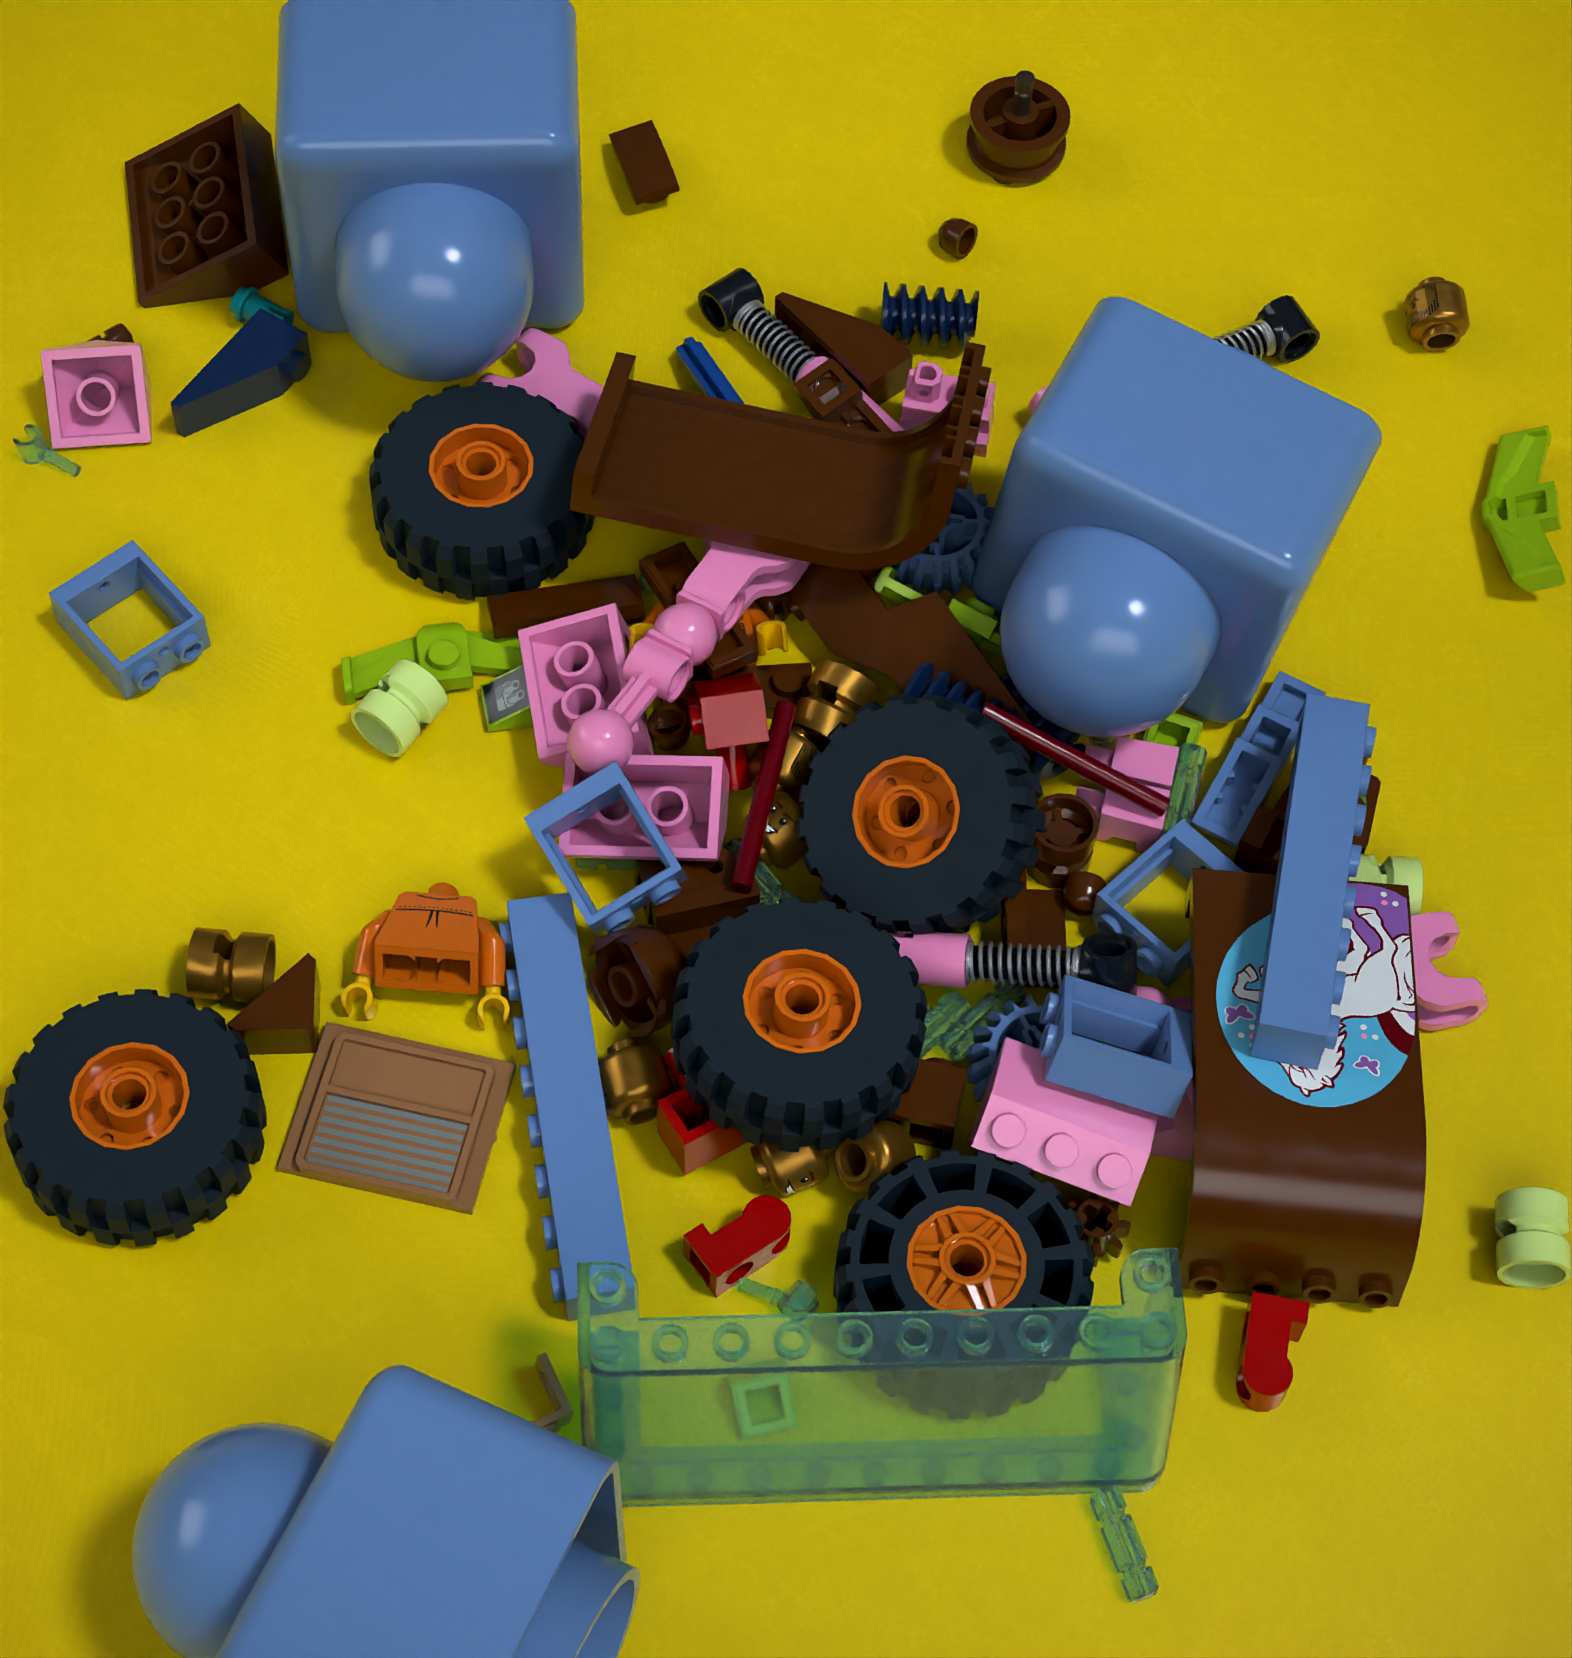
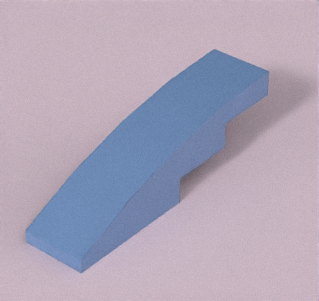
(1254, 762)

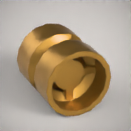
(833, 699)
(230, 965)

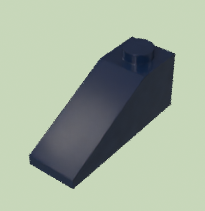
(245, 373)

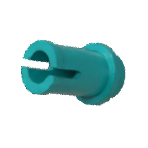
(248, 302)

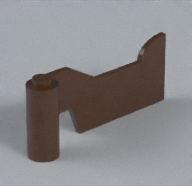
(894, 639)

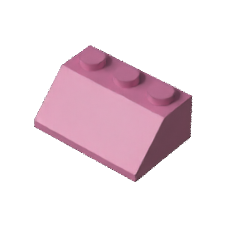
(574, 669)
(682, 797)
(1060, 1128)

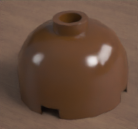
(636, 977)

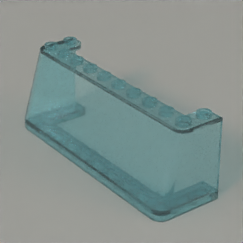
(882, 1397)

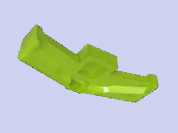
(1522, 510)
(973, 615)
(442, 650)

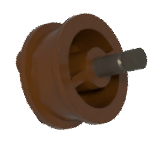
(1018, 129)

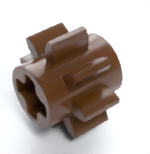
(1103, 1214)

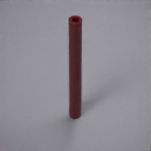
(1078, 761)
(763, 797)

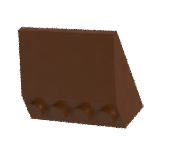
(206, 212)

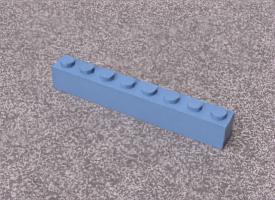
(1312, 885)
(566, 1090)

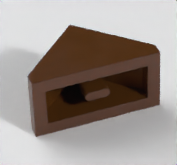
(285, 1014)

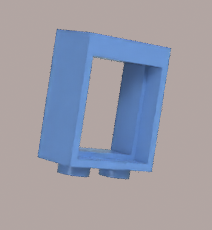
(121, 576)
(581, 803)
(1183, 850)
(1125, 1022)

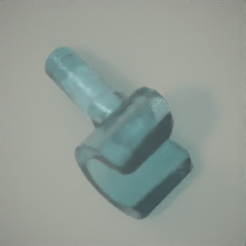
(38, 451)
(797, 1300)

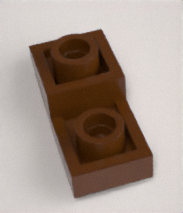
(644, 163)

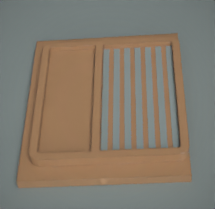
(398, 1118)

